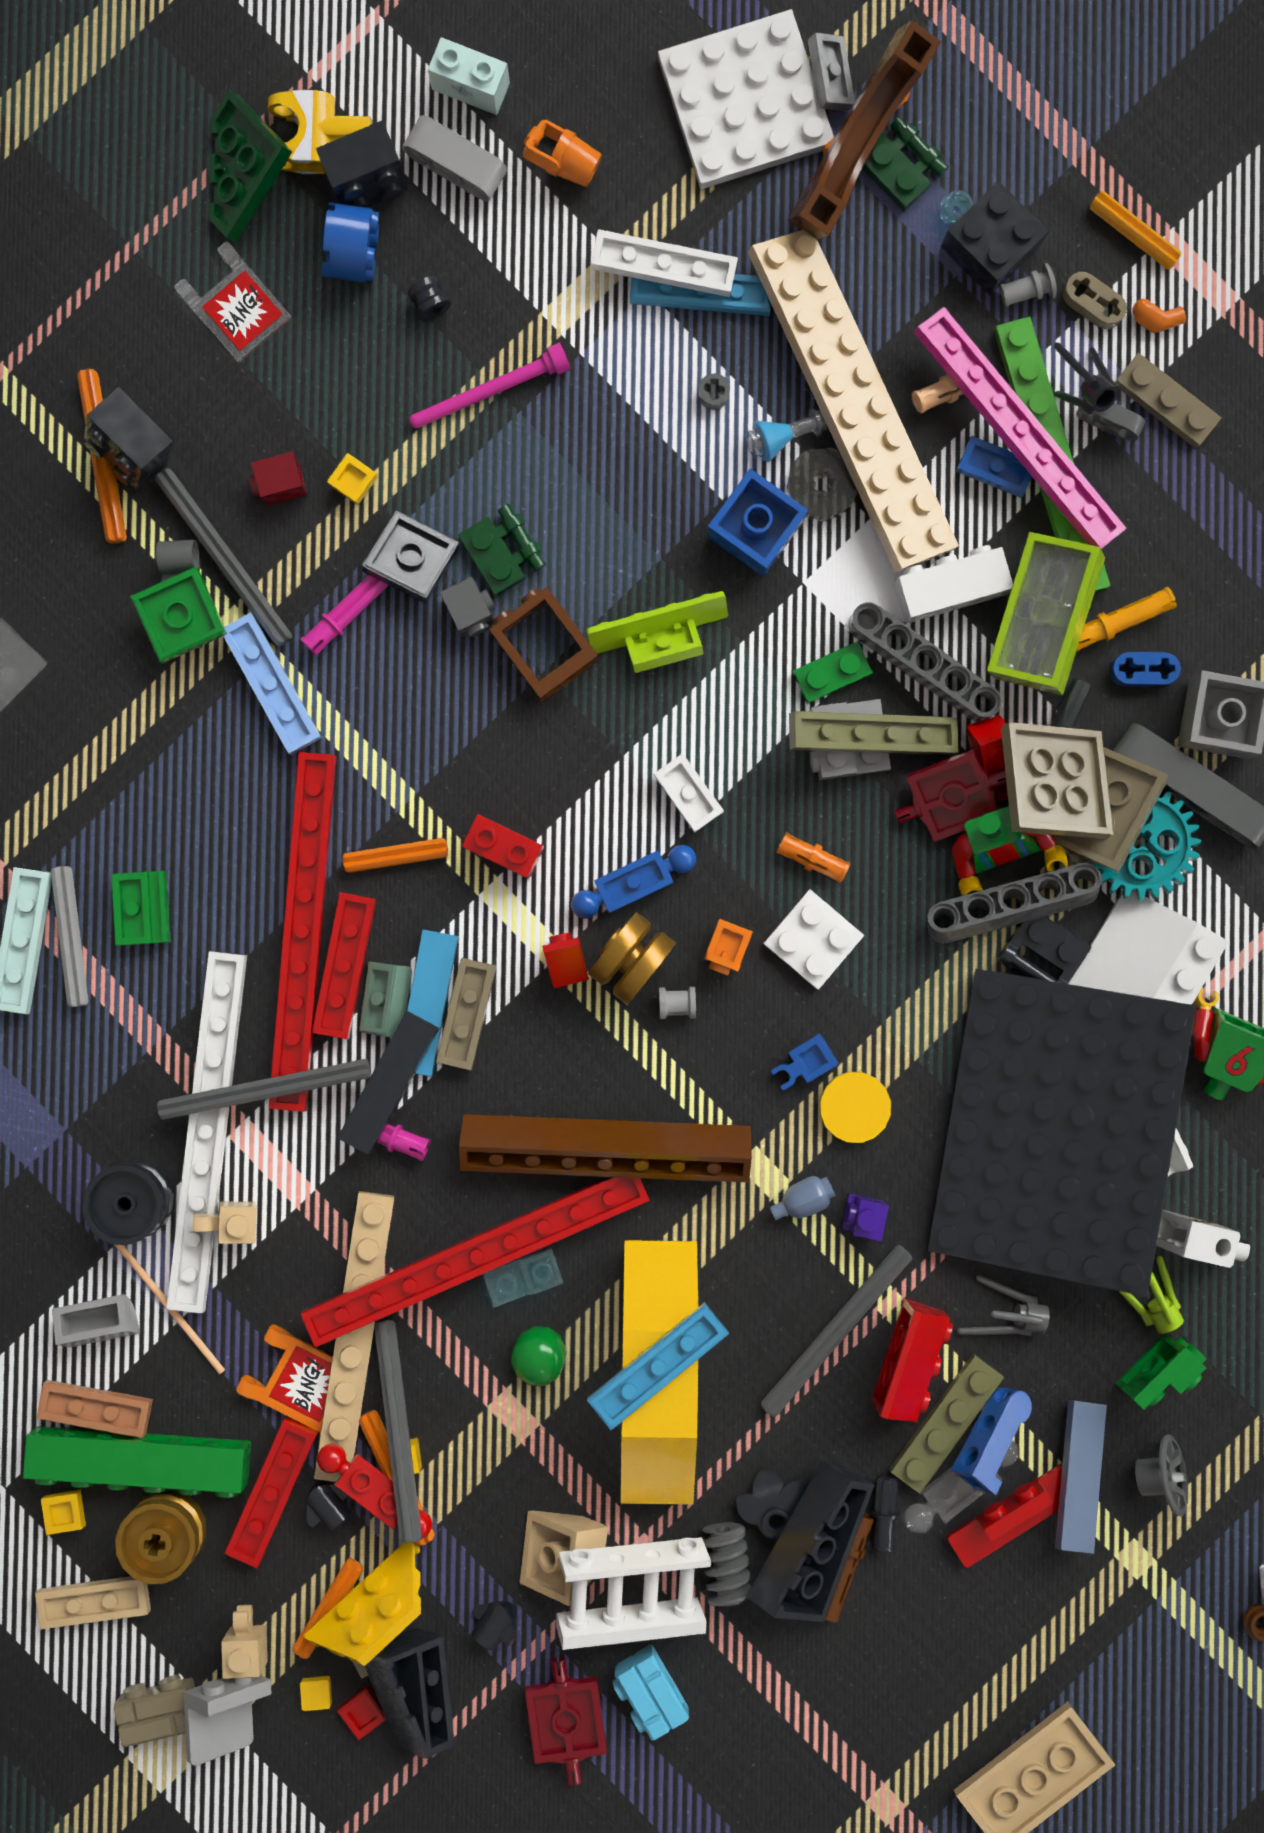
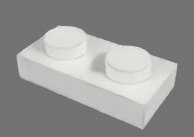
(688, 792)

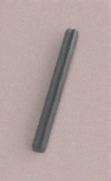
(223, 557)
(264, 1089)
(836, 1330)
(398, 1432)

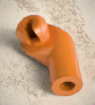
(1155, 319)

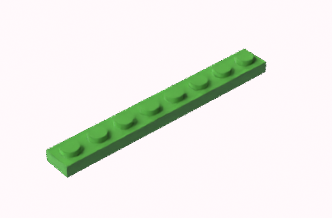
(1031, 384)

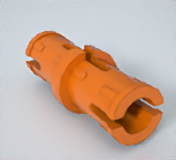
(813, 857)

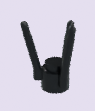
(1097, 391)

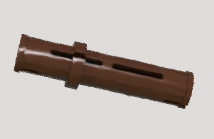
(856, 1553)

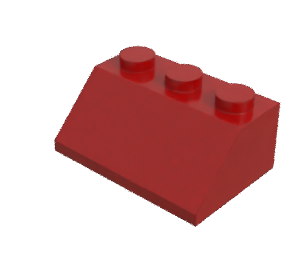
(911, 1361)

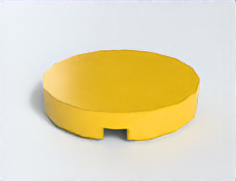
(855, 1107)

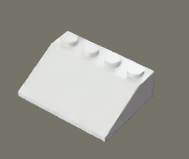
(1150, 953)

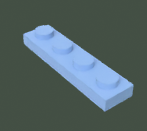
(271, 684)

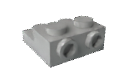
(844, 764)

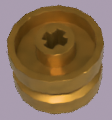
(630, 957)
(161, 1537)

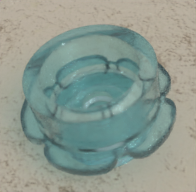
(949, 201)

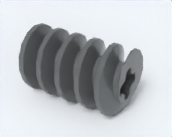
(729, 1564)

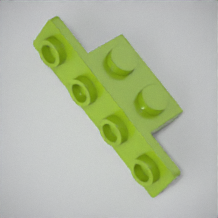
(662, 633)

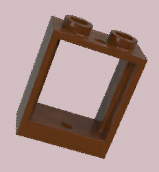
(565, 672)

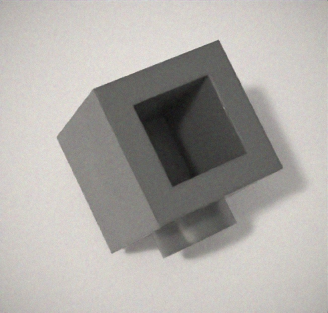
(469, 607)

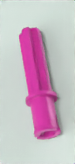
(343, 614)

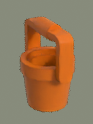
(571, 157)

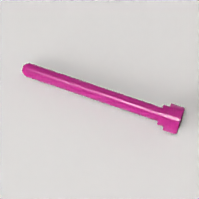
(551, 362)

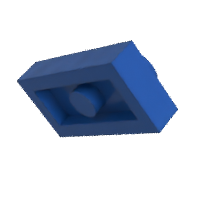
(994, 467)

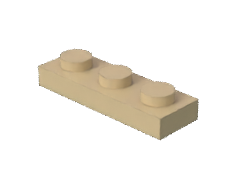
(92, 1602)

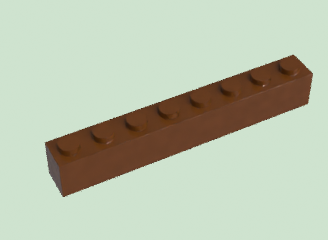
(605, 1148)

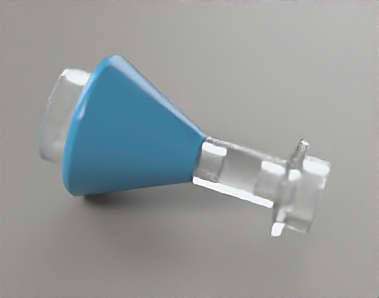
(769, 438)

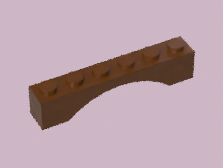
(881, 96)

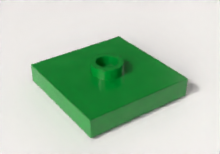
(178, 615)

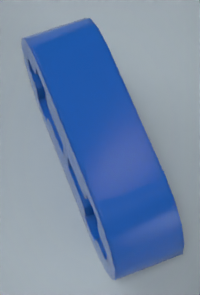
(1144, 661)

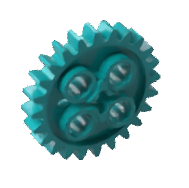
(1163, 820)

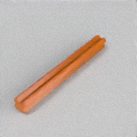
(105, 479)

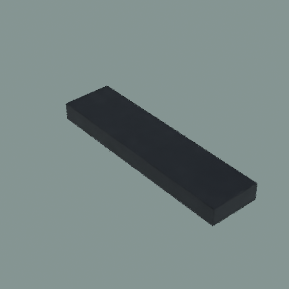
(388, 1083)

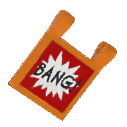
(298, 1382)

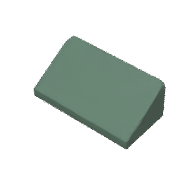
(384, 998)

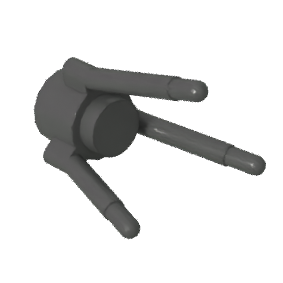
(1027, 1317)

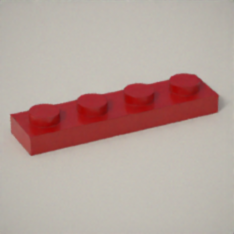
(344, 965)
(271, 1492)

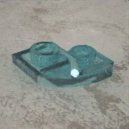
(522, 1277)

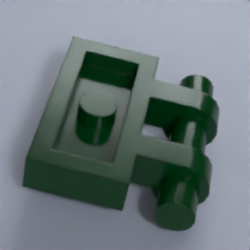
(895, 172)
(491, 554)

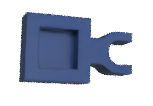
(809, 1059)

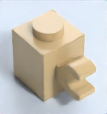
(234, 1222)
(244, 1646)

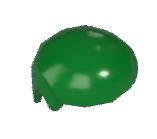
(538, 1356)

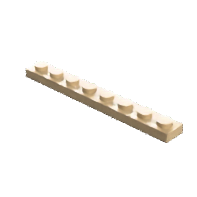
(354, 1348)

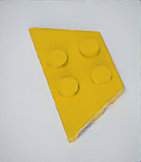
(373, 1610)

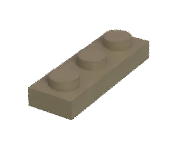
(1167, 400)
(466, 1013)

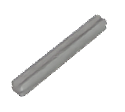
(69, 936)

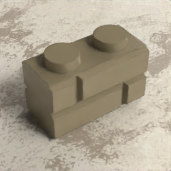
(152, 1711)

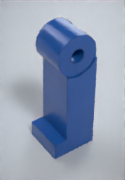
(991, 1439)

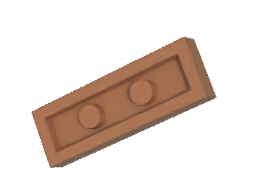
(94, 1408)

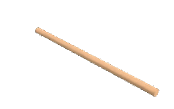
(175, 1314)

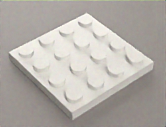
(745, 99)

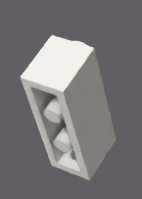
(953, 583)

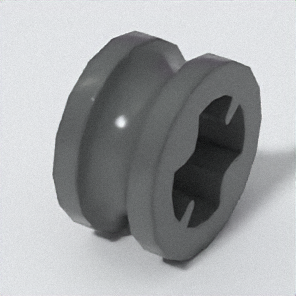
(723, 386)

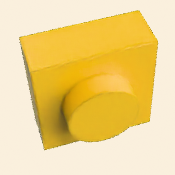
(352, 478)
(63, 1512)

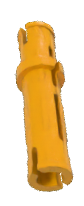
(1107, 625)

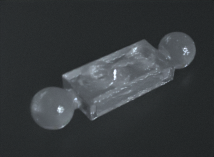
(948, 1497)

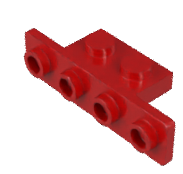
(1007, 1518)

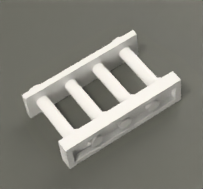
(636, 1621)

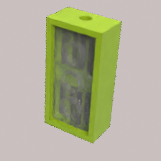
(1046, 613)

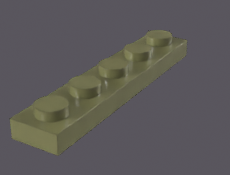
(873, 733)

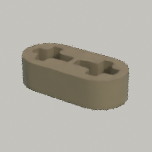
(1095, 300)

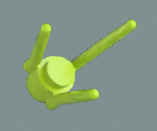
(1163, 1309)

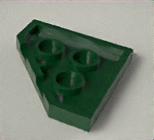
(243, 164)

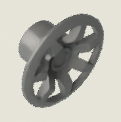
(1159, 1476)

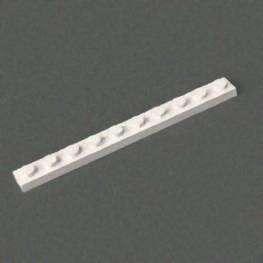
(206, 1131)

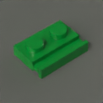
(141, 908)

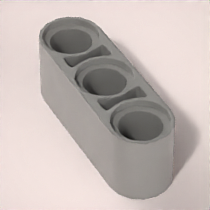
(454, 158)

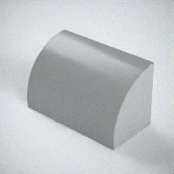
(94, 1321)

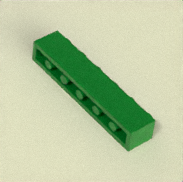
(145, 1462)

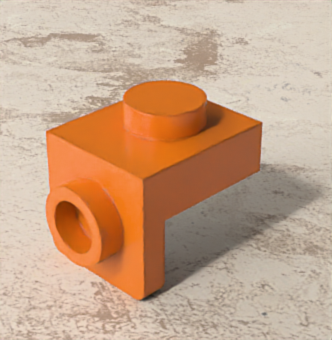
(727, 947)

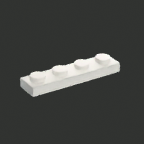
(664, 263)

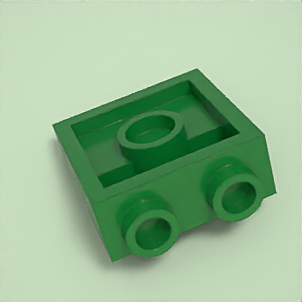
(1163, 1364)

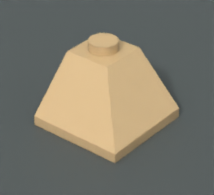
(544, 1539)

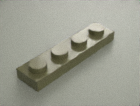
(946, 1423)

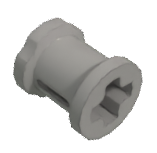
(677, 1003)

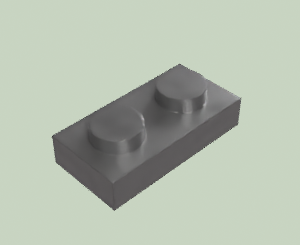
(831, 72)

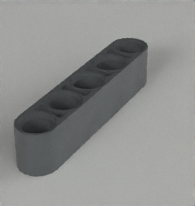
(941, 662)
(1197, 786)
(1026, 891)

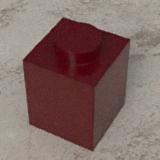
(277, 479)

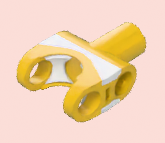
(317, 126)

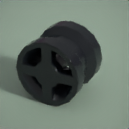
(429, 298)

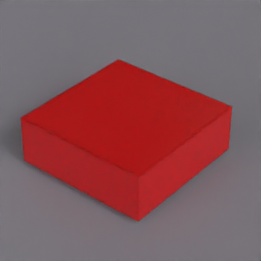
(362, 1712)

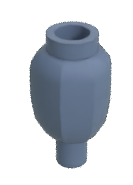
(804, 1198)

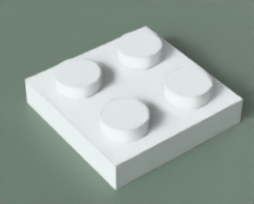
(813, 939)

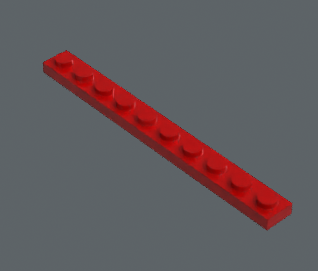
(303, 922)
(472, 1257)

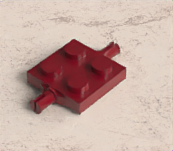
(951, 794)
(566, 1720)

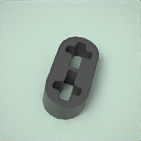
(1115, 421)

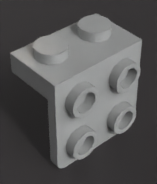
(221, 1716)

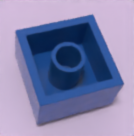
(756, 522)

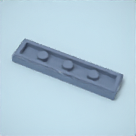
(1080, 1476)

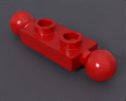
(366, 1485)

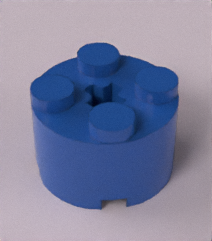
(347, 242)

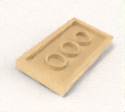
(1035, 1775)

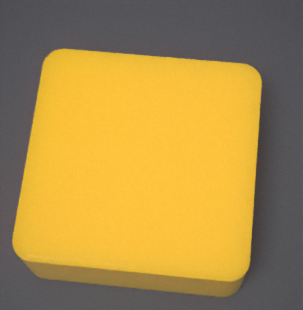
(416, 1457)
(316, 1693)

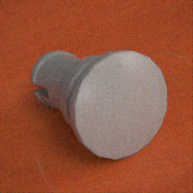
(1029, 287)

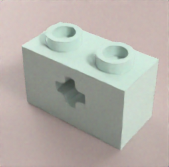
(468, 76)

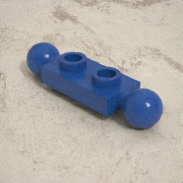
(633, 881)

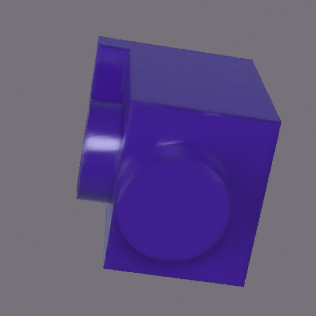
(865, 1216)

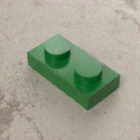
(832, 672)

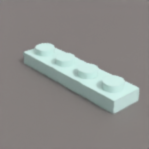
(23, 938)

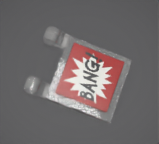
(238, 308)

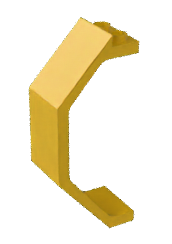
(661, 1433)

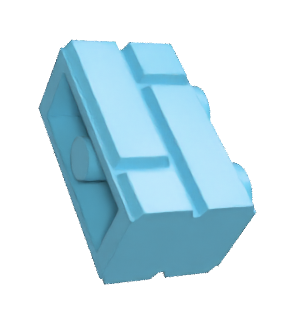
(651, 1693)

